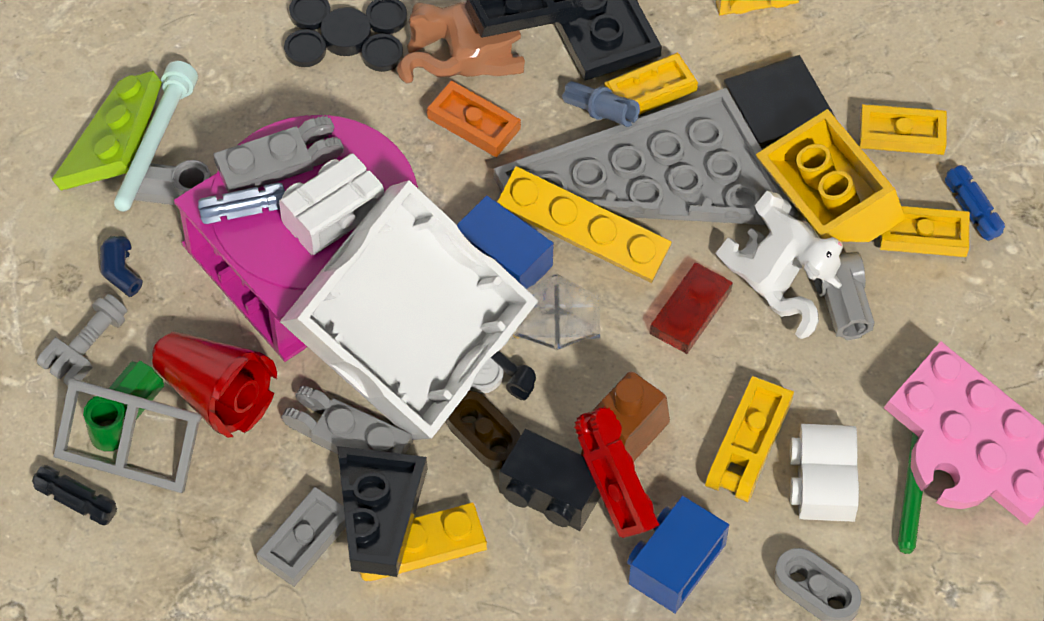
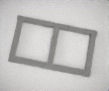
(120, 467)

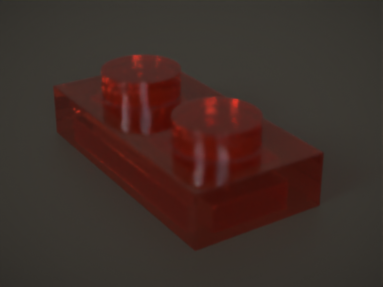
(691, 308)

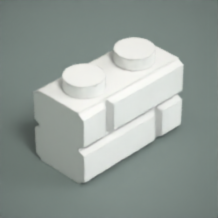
(330, 203)

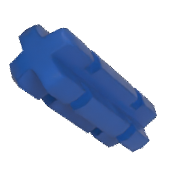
(975, 201)

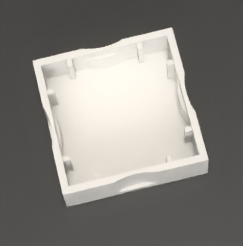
(409, 311)

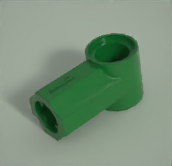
(137, 380)

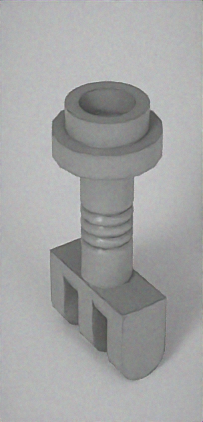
(65, 356)

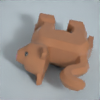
(468, 51)

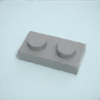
(303, 537)

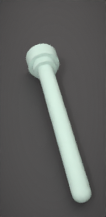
(177, 84)

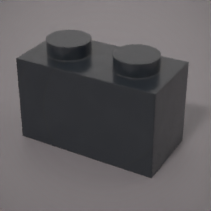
(549, 481)

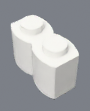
(826, 472)

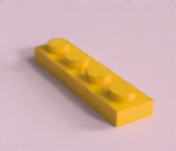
(584, 224)

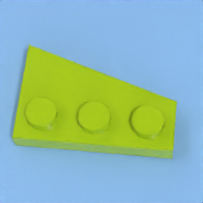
(112, 135)

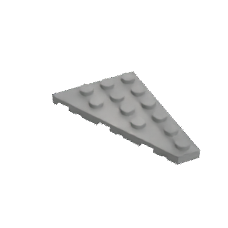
(668, 165)

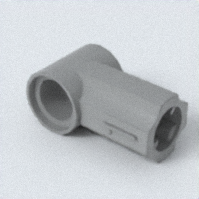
(167, 182)
(849, 303)

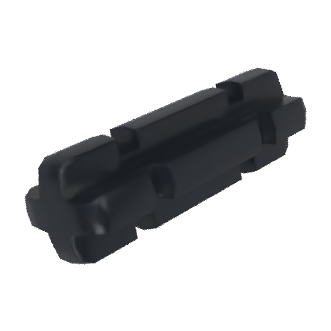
(74, 495)

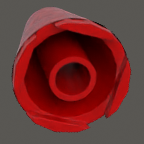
(217, 379)

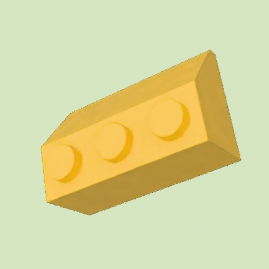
(832, 181)

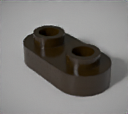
(486, 432)

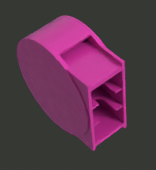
(256, 255)

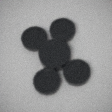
(346, 33)

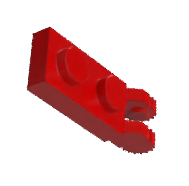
(614, 472)

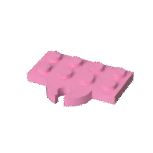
(971, 434)

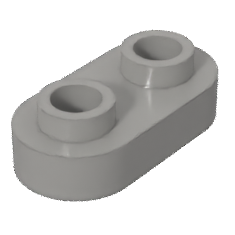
(820, 585)

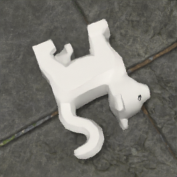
(774, 260)

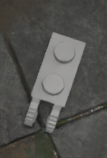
(278, 155)
(343, 425)

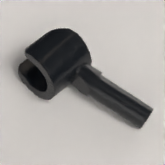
(521, 379)

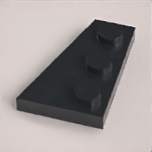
(379, 506)

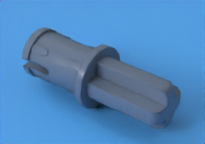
(602, 103)

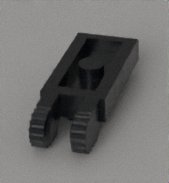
(506, 16)

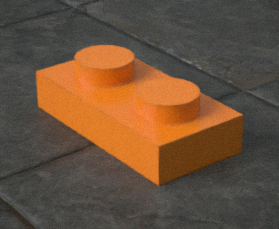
(473, 118)

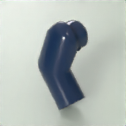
(112, 263)

